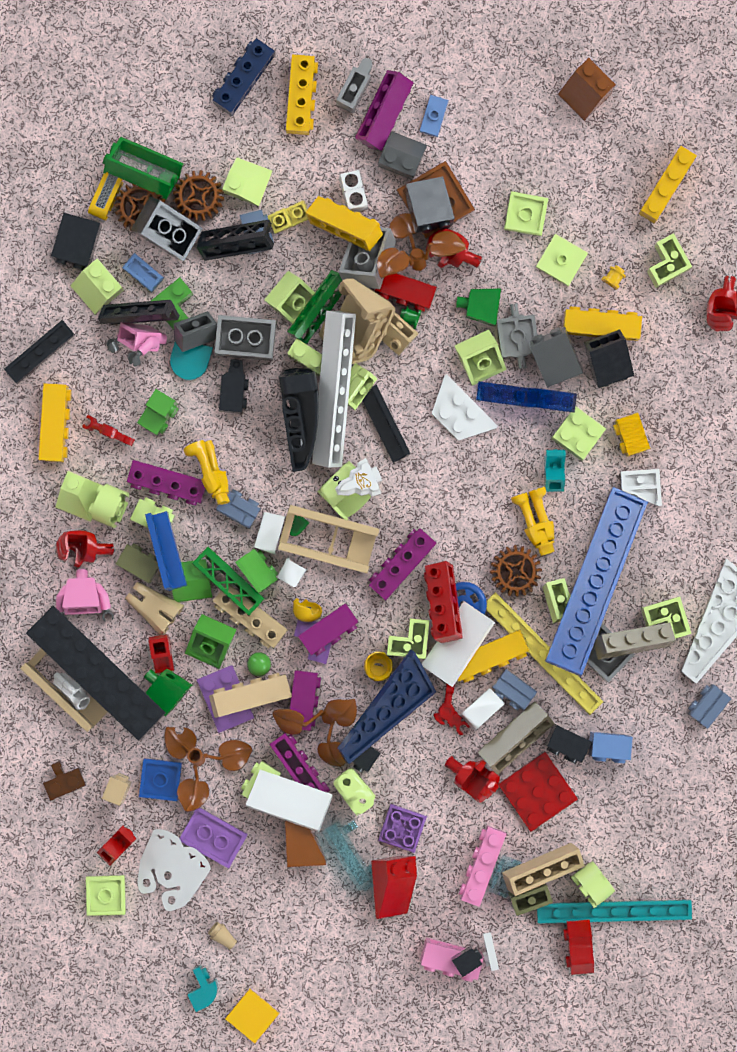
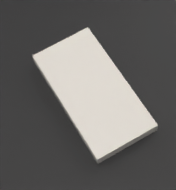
(451, 658)
(289, 800)

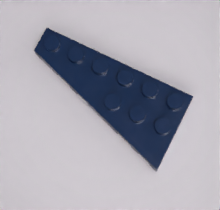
(396, 700)

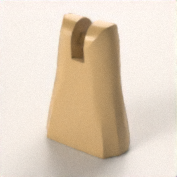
(155, 607)

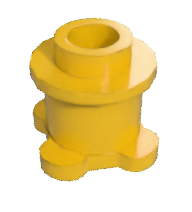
(614, 277)

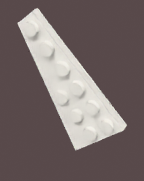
(716, 627)

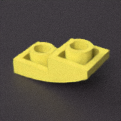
(288, 217)

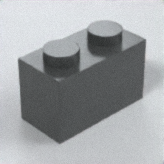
(195, 331)

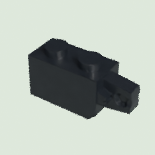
(232, 389)

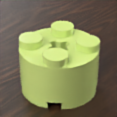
(109, 505)
(593, 884)

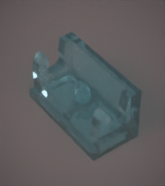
(498, 884)

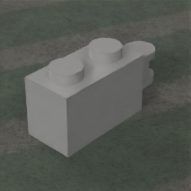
(355, 86)

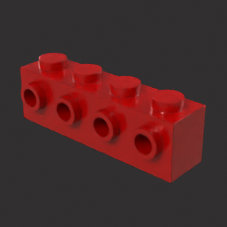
(443, 602)

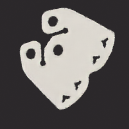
(176, 859)

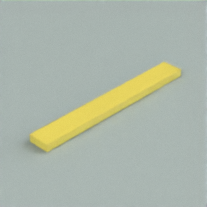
(538, 650)

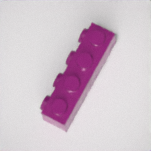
(384, 110)
(167, 482)
(402, 564)
(296, 762)

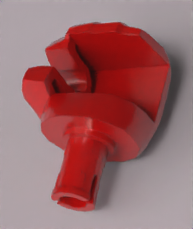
(456, 259)
(725, 302)
(86, 551)
(474, 778)

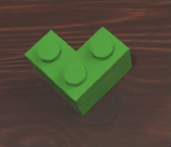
(178, 293)
(158, 411)

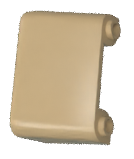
(372, 318)

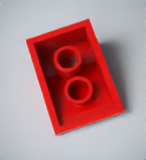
(393, 885)

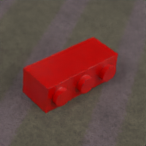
(407, 291)

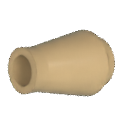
(221, 935)

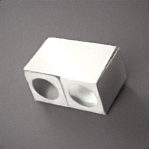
(349, 190)
(269, 532)
(291, 573)
(482, 709)

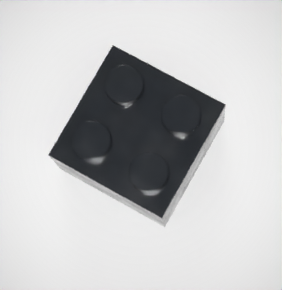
(567, 743)

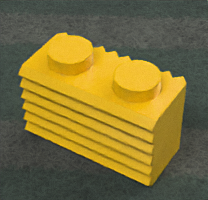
(631, 435)

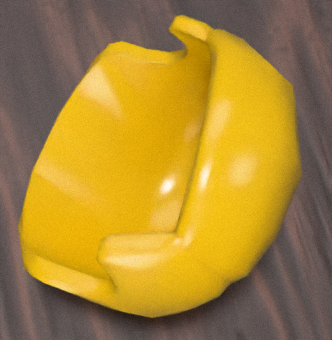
(304, 613)
(376, 672)

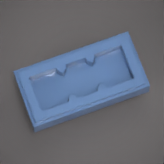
(434, 116)
(143, 272)

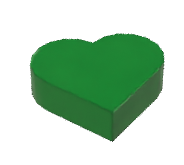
(298, 525)

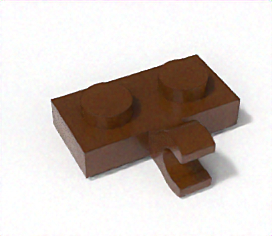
(64, 782)

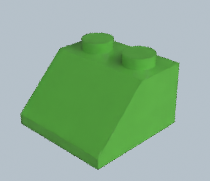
(257, 570)
(197, 583)
(210, 641)

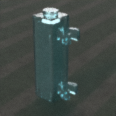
(348, 854)

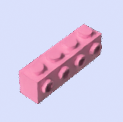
(483, 865)

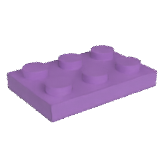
(223, 678)
(213, 837)

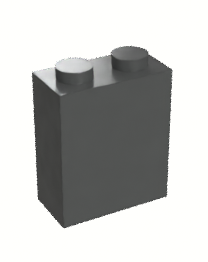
(555, 356)

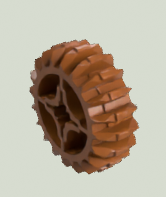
(206, 192)
(128, 196)
(506, 585)

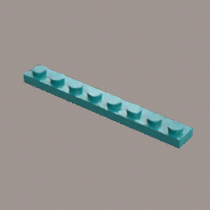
(616, 911)

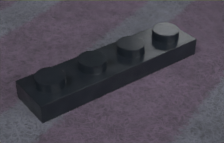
(39, 351)

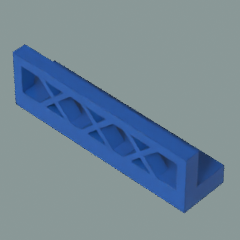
(166, 550)

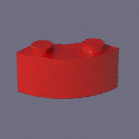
(579, 947)

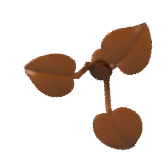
(392, 261)
(337, 710)
(192, 792)

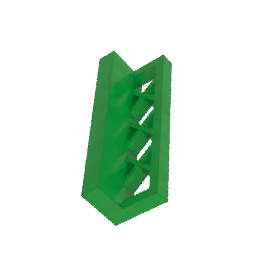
(315, 307)
(234, 579)

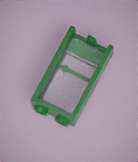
(142, 167)

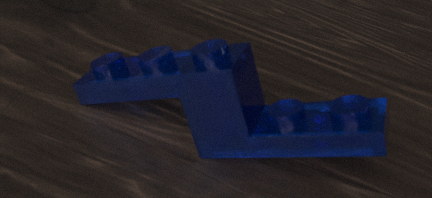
(526, 396)

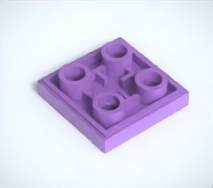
(402, 828)

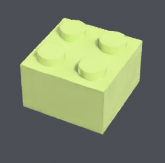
(578, 433)

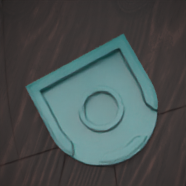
(190, 363)

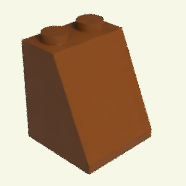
(587, 89)
(302, 847)

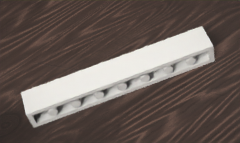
(334, 388)

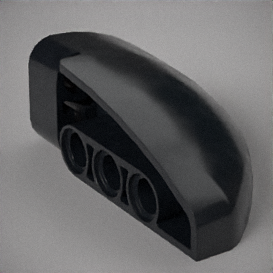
(301, 390)

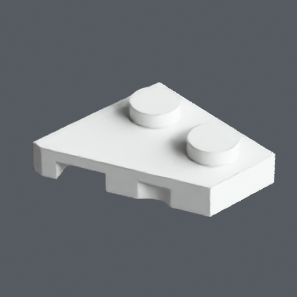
(643, 484)
(490, 955)

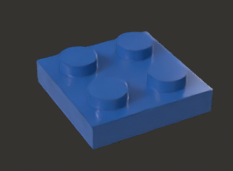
(160, 779)

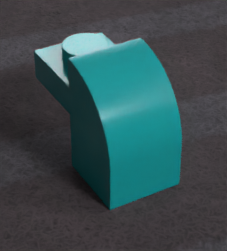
(554, 470)
(206, 993)

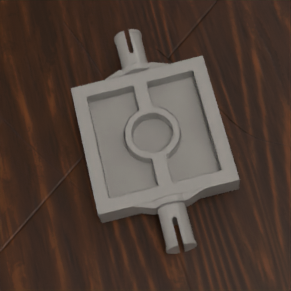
(515, 335)

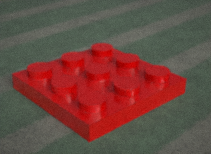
(537, 791)

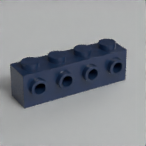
(243, 77)

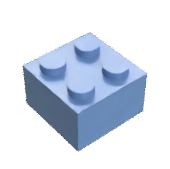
(612, 746)

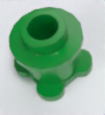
(410, 316)

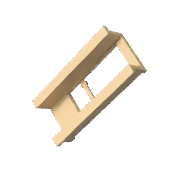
(360, 545)
(85, 718)

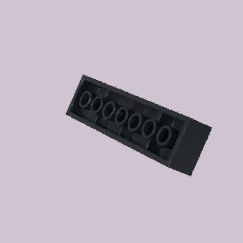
(95, 673)

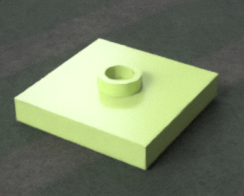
(526, 213)
(561, 260)
(105, 895)

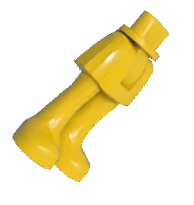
(213, 479)
(540, 533)

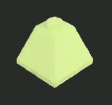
(247, 181)
(77, 495)

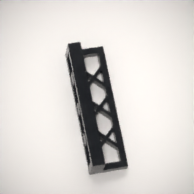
(234, 243)
(138, 312)
(385, 425)

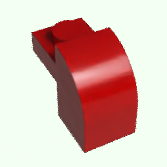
(161, 653)
(116, 845)

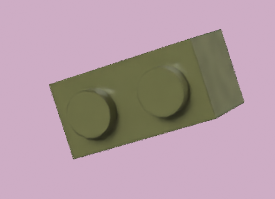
(138, 563)
(531, 899)

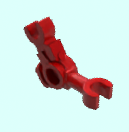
(107, 431)
(447, 712)

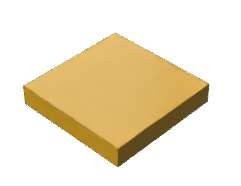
(252, 1015)

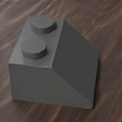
(402, 155)

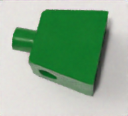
(481, 305)
(166, 689)

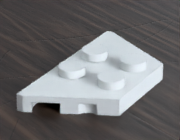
(459, 412)

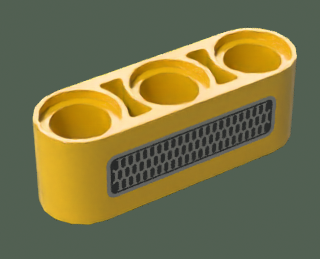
(104, 196)

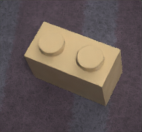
(117, 789)

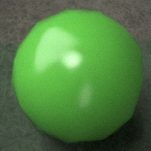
(259, 664)

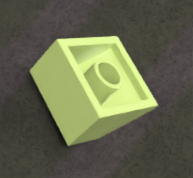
(96, 286)
(289, 296)
(480, 357)

